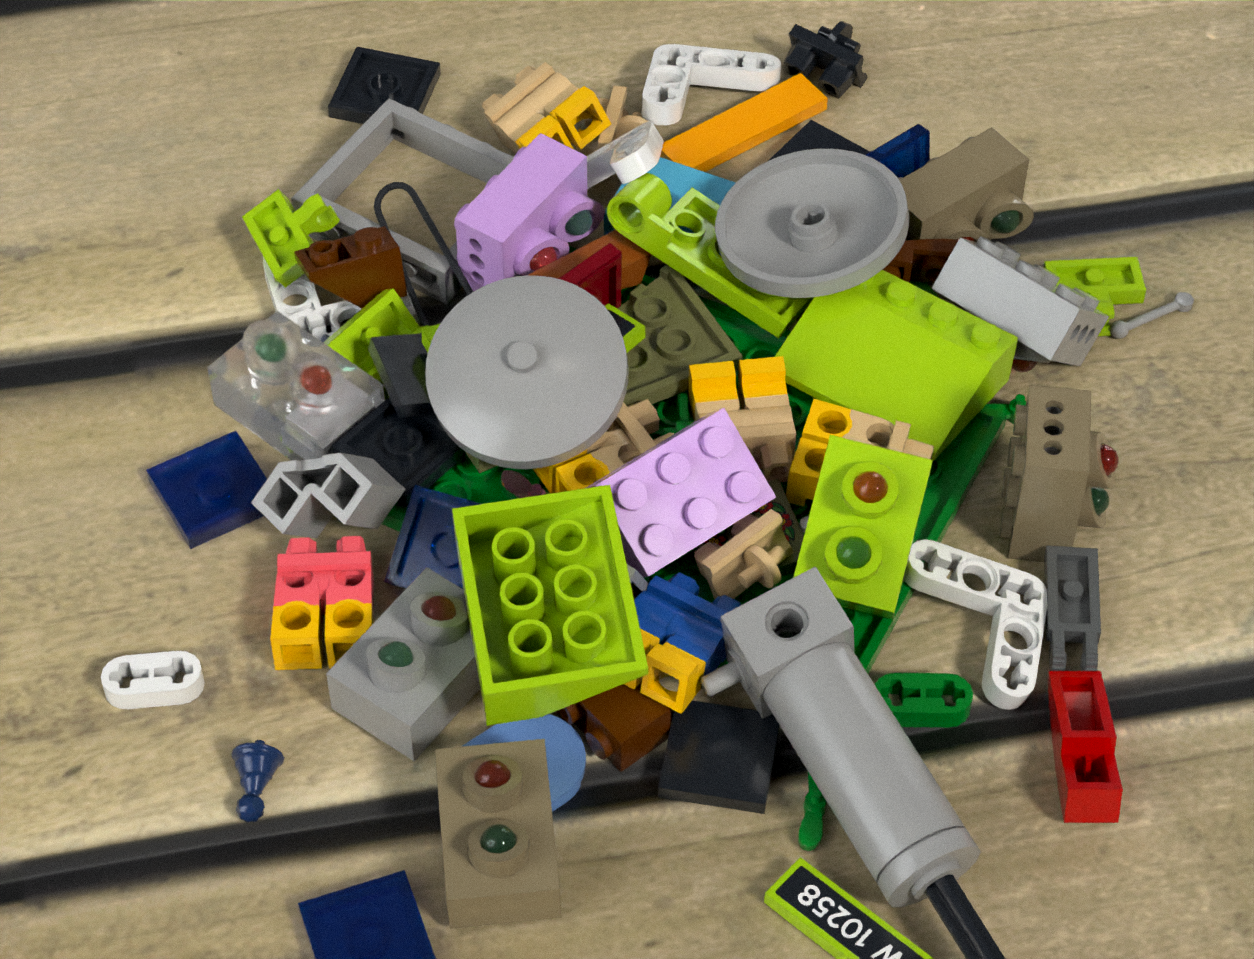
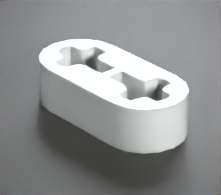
(152, 680)

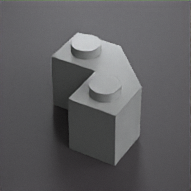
(307, 493)

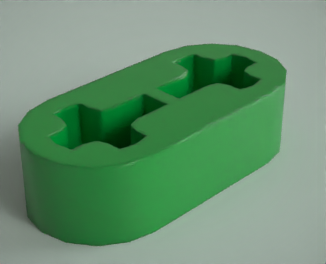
(923, 701)

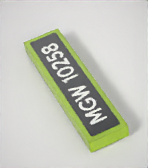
(835, 917)

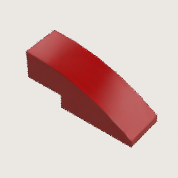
(1084, 747)

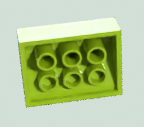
(899, 357)
(547, 601)

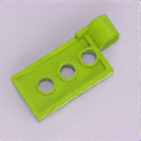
(644, 217)

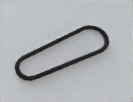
(378, 212)

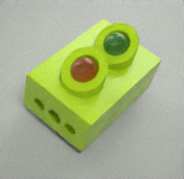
(864, 523)

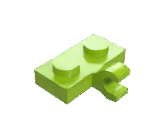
(283, 230)
(1106, 279)

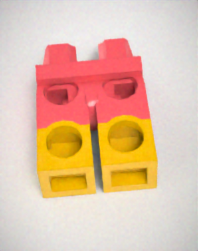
(319, 585)

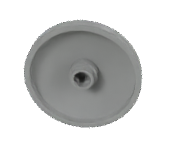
(812, 223)
(527, 372)

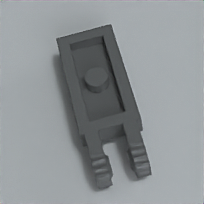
(1072, 604)

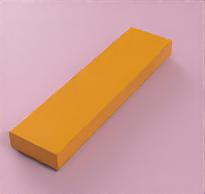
(746, 124)

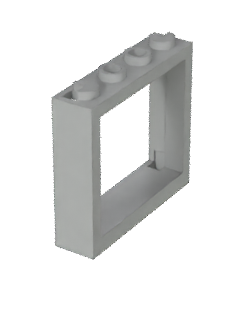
(426, 268)

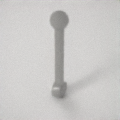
(1182, 302)

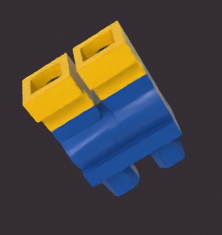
(679, 638)

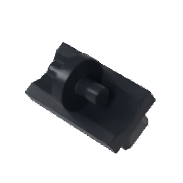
(829, 51)

